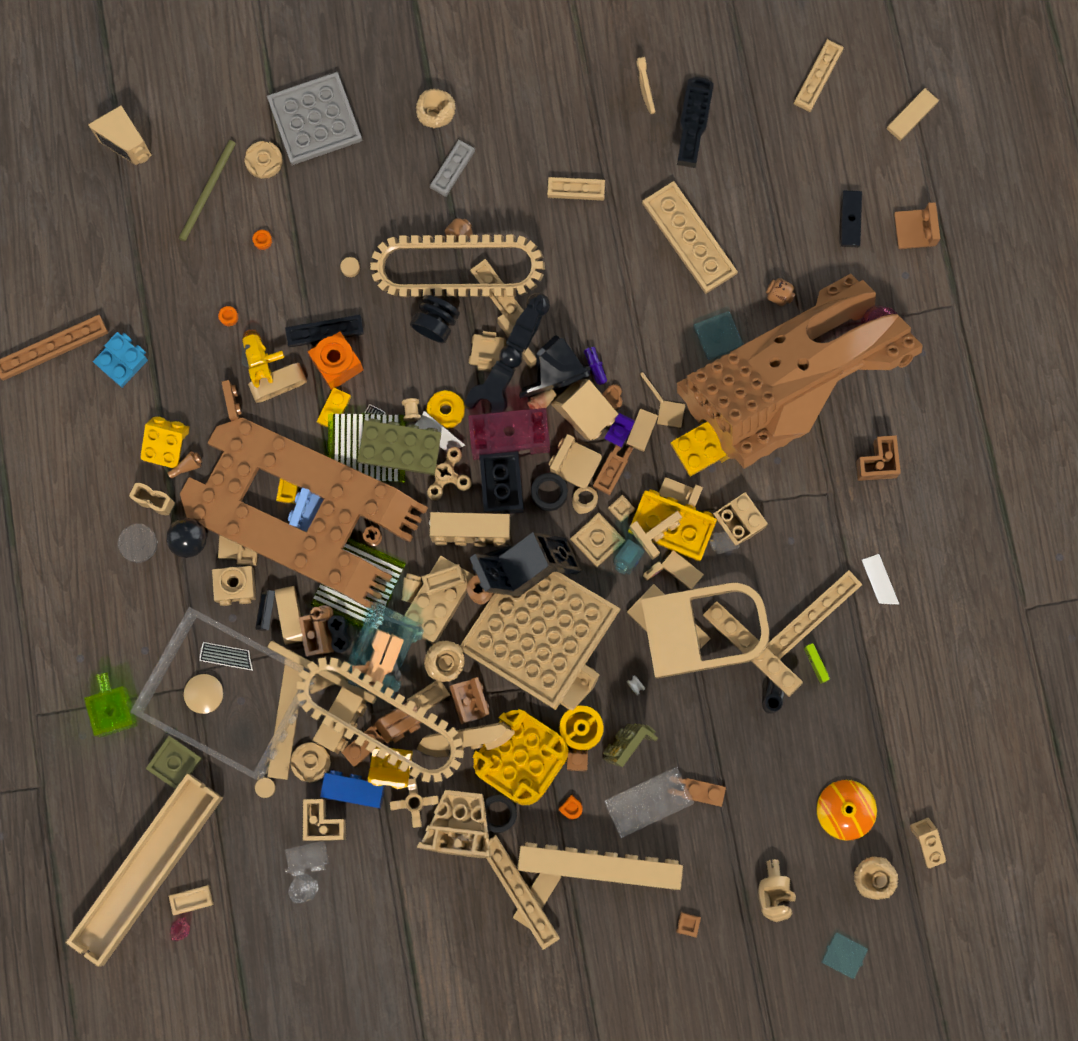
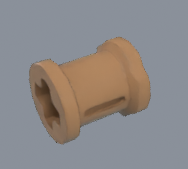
(378, 537)

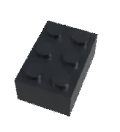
(501, 483)

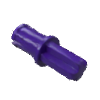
(595, 366)

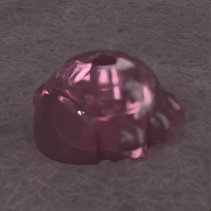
(180, 929)

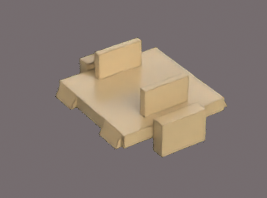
(486, 350)

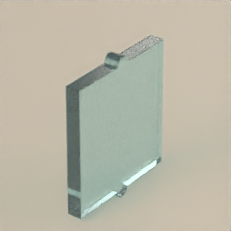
(844, 955)

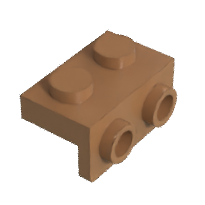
(469, 700)

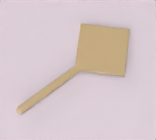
(670, 412)

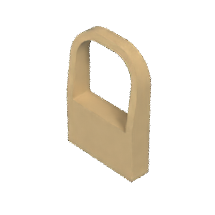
(674, 631)

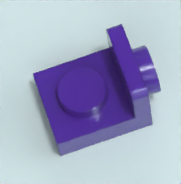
(620, 430)

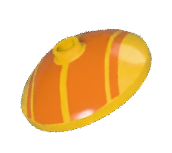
(832, 811)

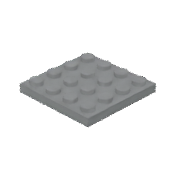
(314, 118)

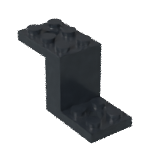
(525, 564)

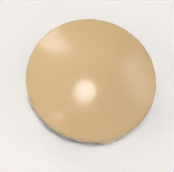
(203, 693)

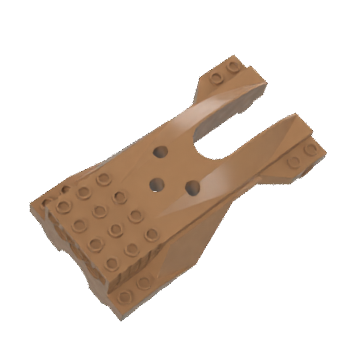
(782, 379)

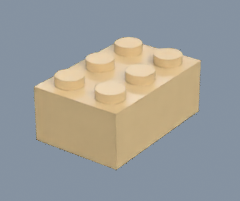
(347, 708)

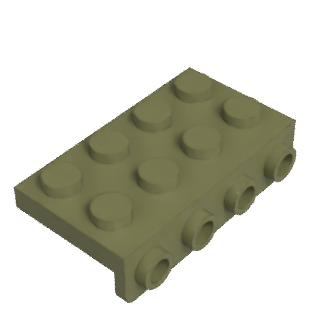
(399, 446)
(626, 743)

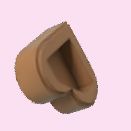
(613, 396)

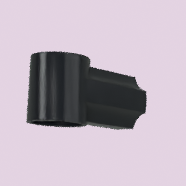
(775, 693)

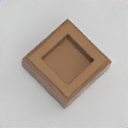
(688, 924)

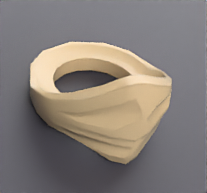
(584, 508)

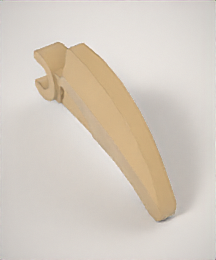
(644, 84)

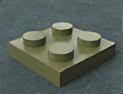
(173, 762)

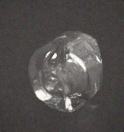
(305, 886)

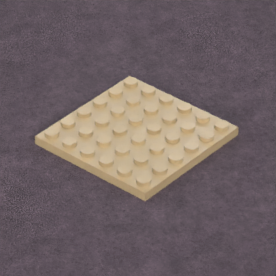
(541, 636)

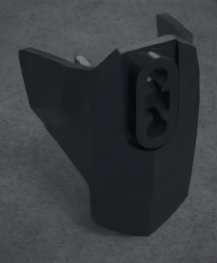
(555, 367)

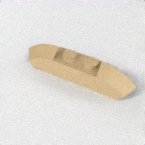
(490, 735)

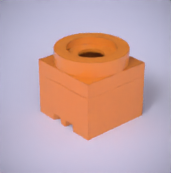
(335, 360)

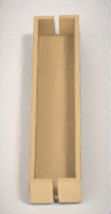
(144, 870)

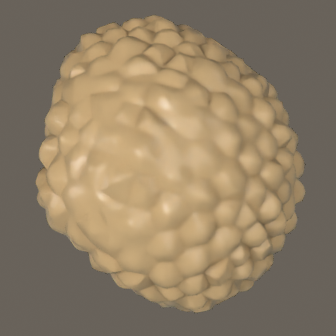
(435, 108)
(444, 661)
(876, 878)

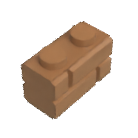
(396, 724)

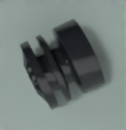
(435, 318)

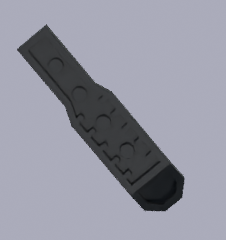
(694, 119)

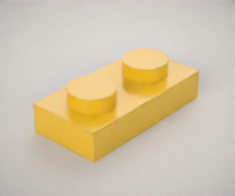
(335, 404)

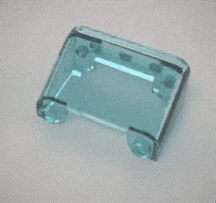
(389, 621)

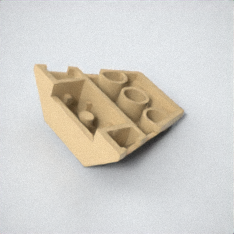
(458, 826)

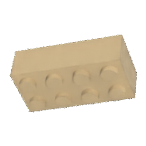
(470, 528)
(437, 609)

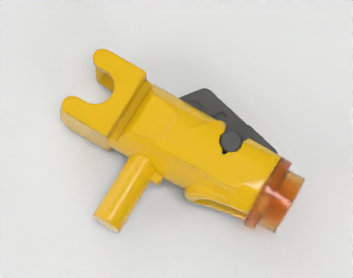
(255, 358)

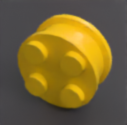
(581, 728)

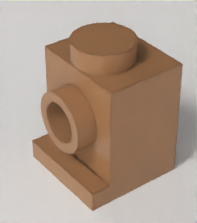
(577, 760)

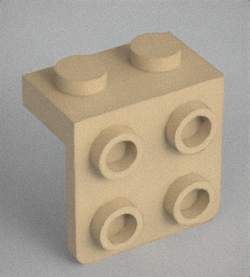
(575, 462)
(580, 688)

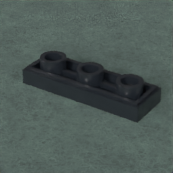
(851, 209)

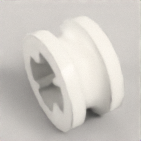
(635, 685)

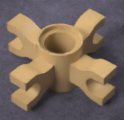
(413, 792)

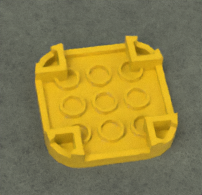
(525, 762)

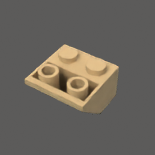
(740, 519)

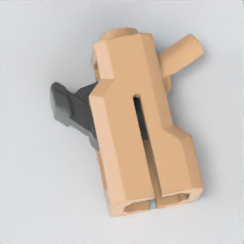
(383, 658)

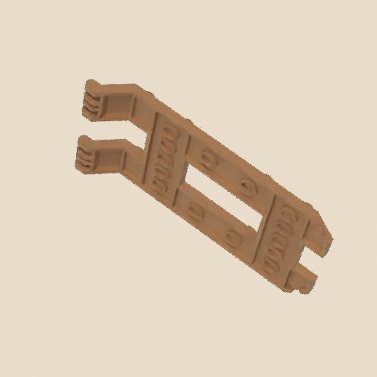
(320, 549)

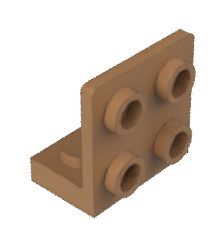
(917, 227)

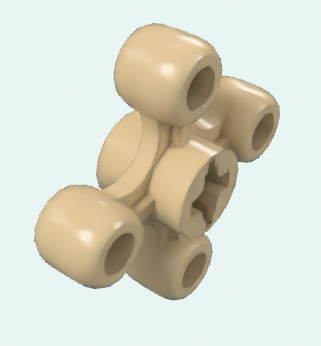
(452, 477)

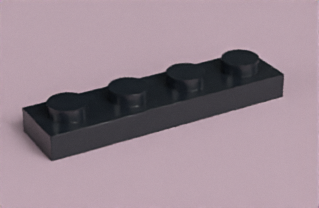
(317, 331)

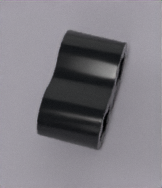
(338, 633)

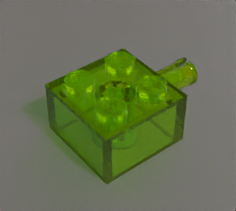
(100, 704)

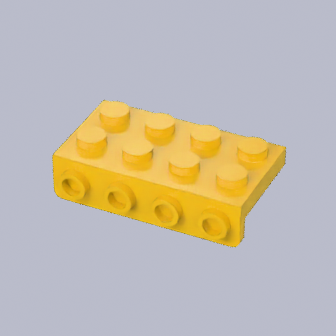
(689, 537)

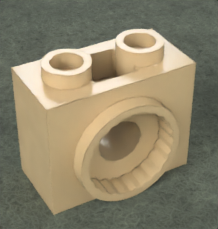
(243, 592)

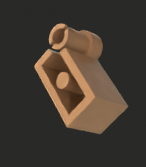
(316, 632)

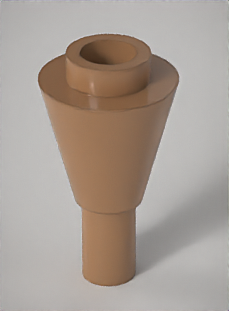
(190, 462)

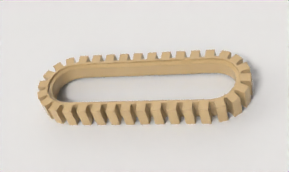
(404, 243)
(440, 728)

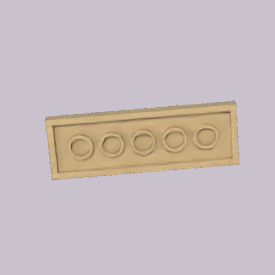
(689, 237)

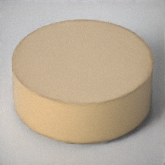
(350, 267)
(265, 787)

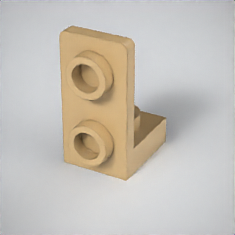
(680, 492)
(929, 842)

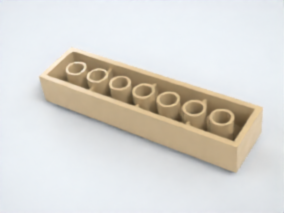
(599, 867)

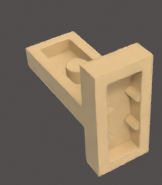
(655, 534)

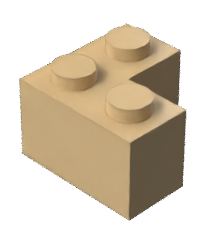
(315, 823)

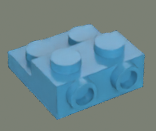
(121, 359)

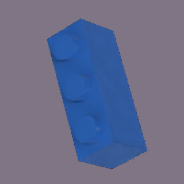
(351, 790)

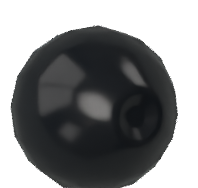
(186, 537)

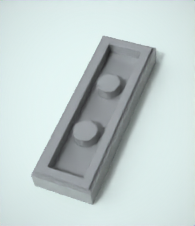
(452, 168)

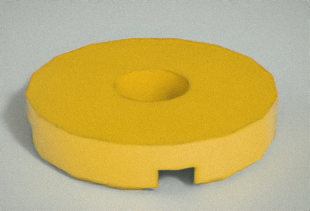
(446, 398)

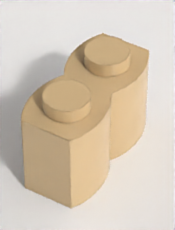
(147, 498)

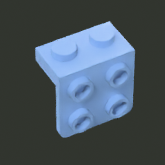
(305, 509)

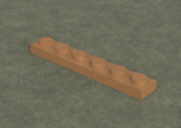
(52, 347)

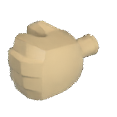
(775, 890)

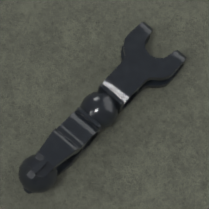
(510, 356)

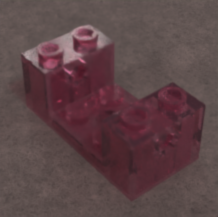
(529, 434)

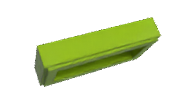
(816, 663)

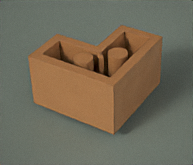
(884, 463)

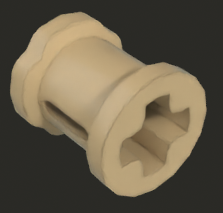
(411, 410)

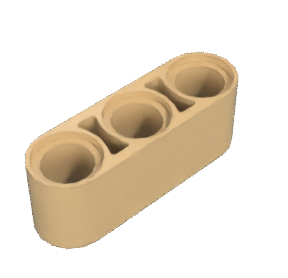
(283, 381)
(289, 614)

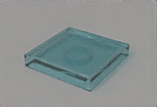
(718, 335)

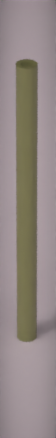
(207, 190)

